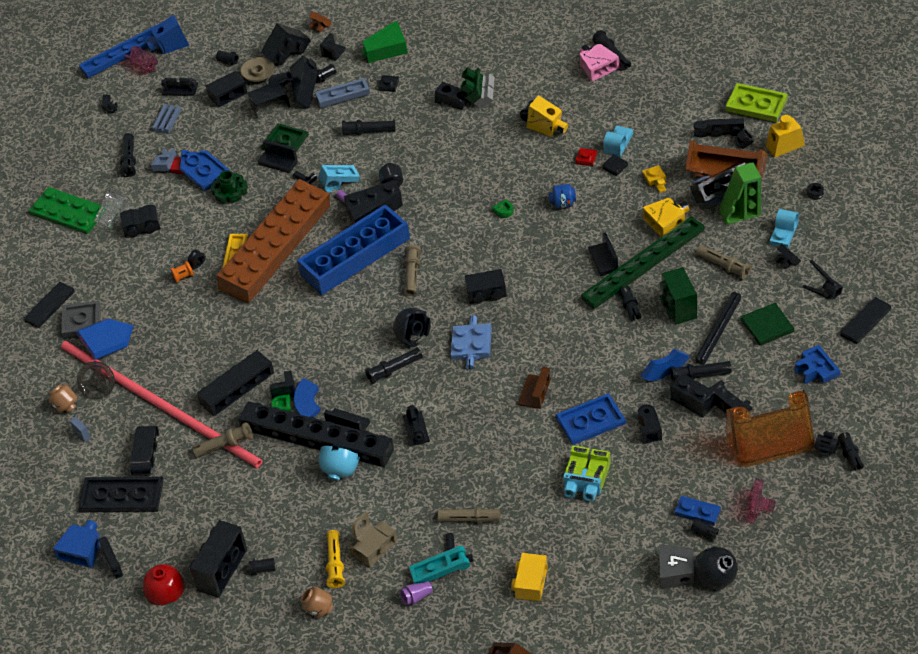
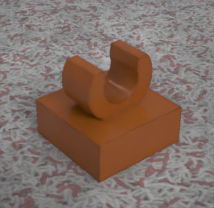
(319, 20)

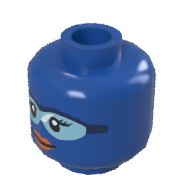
(562, 196)

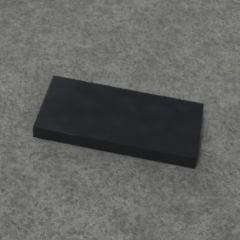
(121, 494)

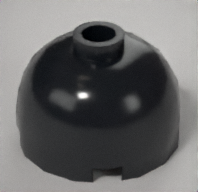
(411, 322)
(716, 568)

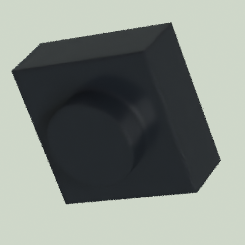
(388, 83)

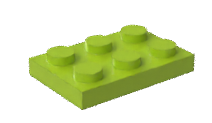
(756, 102)

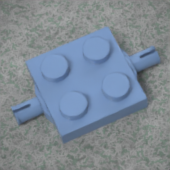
(471, 342)

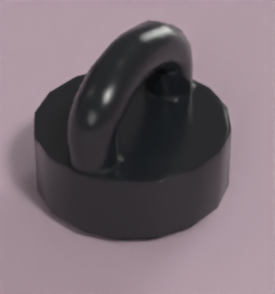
(745, 137)

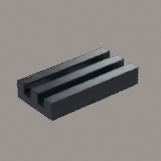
(111, 558)

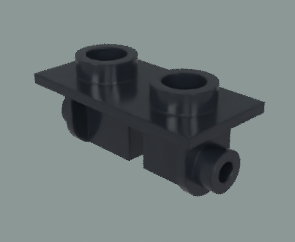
(185, 86)
(415, 426)

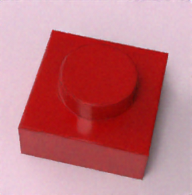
(586, 157)

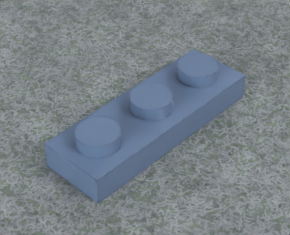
(342, 92)

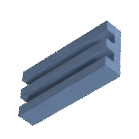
(160, 122)

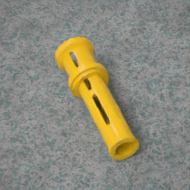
(334, 567)

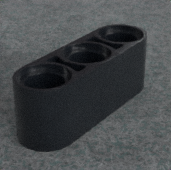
(143, 450)

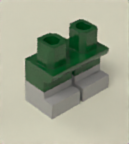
(477, 87)

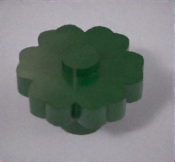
(229, 187)

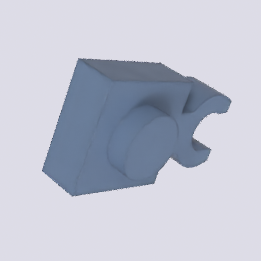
(164, 161)

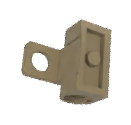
(371, 540)

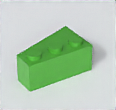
(742, 195)

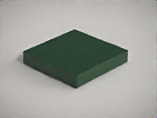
(287, 136)
(767, 324)

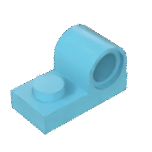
(616, 141)
(333, 175)
(785, 227)

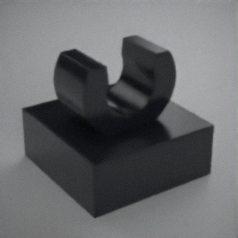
(786, 255)

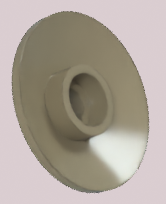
(257, 69)

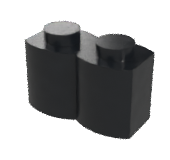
(140, 221)

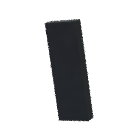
(49, 305)
(865, 320)

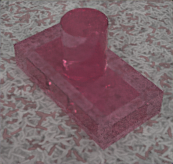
(758, 502)

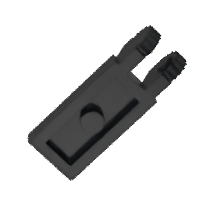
(718, 127)

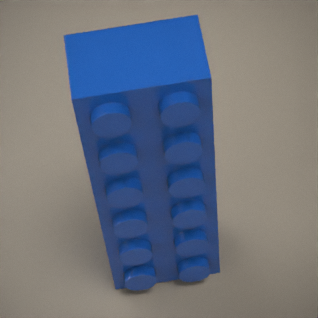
(353, 249)

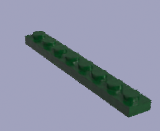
(642, 262)

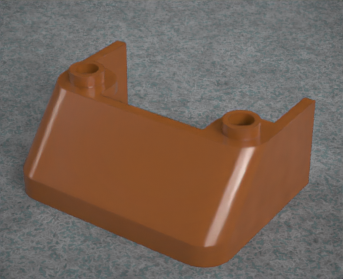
(712, 160)

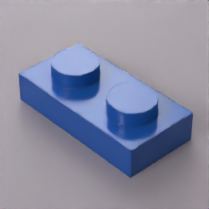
(693, 509)

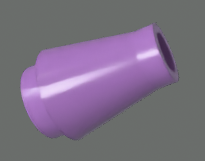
(413, 593)

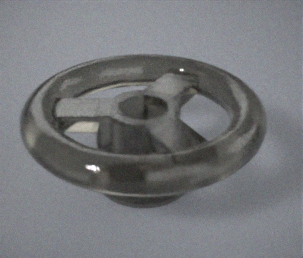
(102, 380)

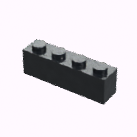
(235, 383)

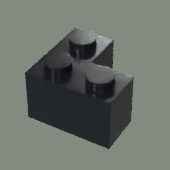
(282, 42)

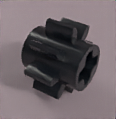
(826, 443)

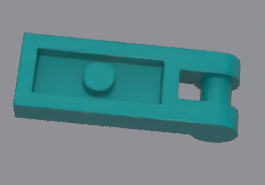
(440, 565)

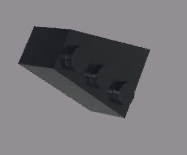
(368, 200)

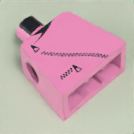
(598, 61)

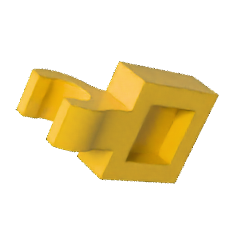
(656, 177)

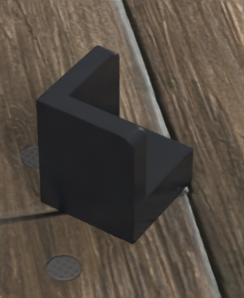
(330, 49)
(284, 388)

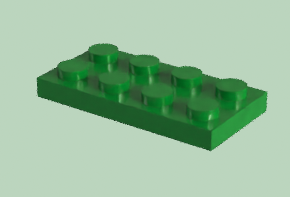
(66, 210)

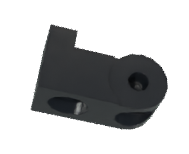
(450, 95)
(651, 427)

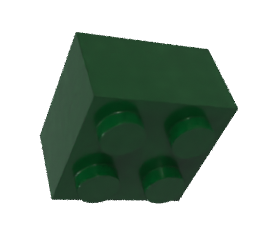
(678, 296)

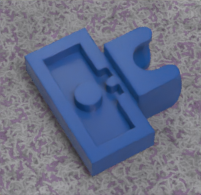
(816, 364)

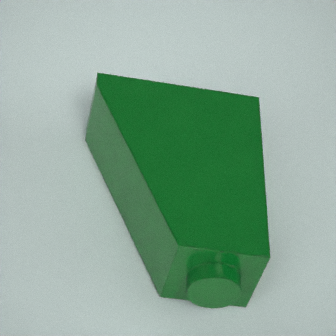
(384, 44)

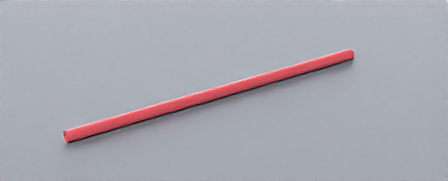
(164, 406)

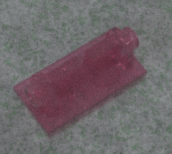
(146, 62)

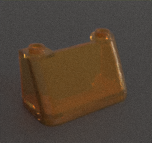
(770, 434)

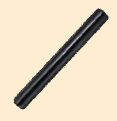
(718, 328)

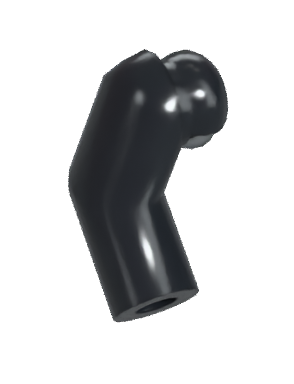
(107, 105)

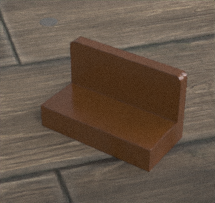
(535, 389)

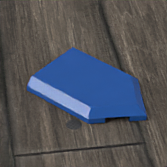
(201, 167)
(105, 337)

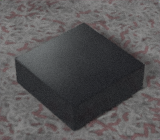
(615, 165)

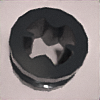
(812, 194)
(196, 258)

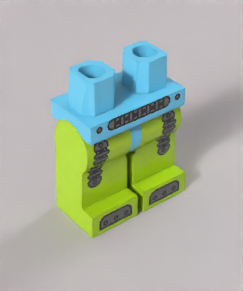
(586, 474)

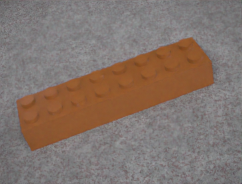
(273, 241)

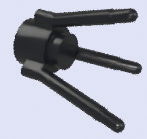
(830, 287)

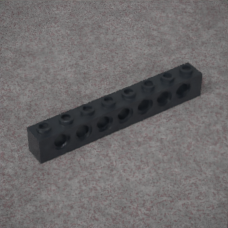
(316, 433)

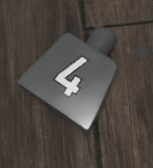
(676, 566)

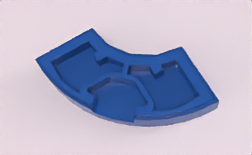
(661, 368)
(304, 398)

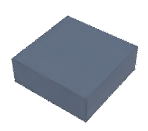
(80, 429)

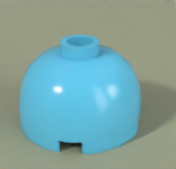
(337, 463)

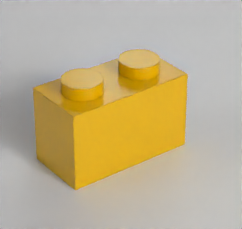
(530, 577)

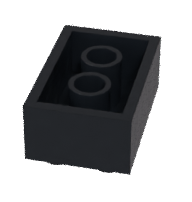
(218, 558)

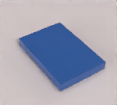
(590, 419)

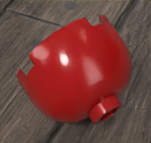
(163, 584)

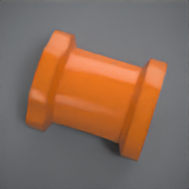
(188, 271)

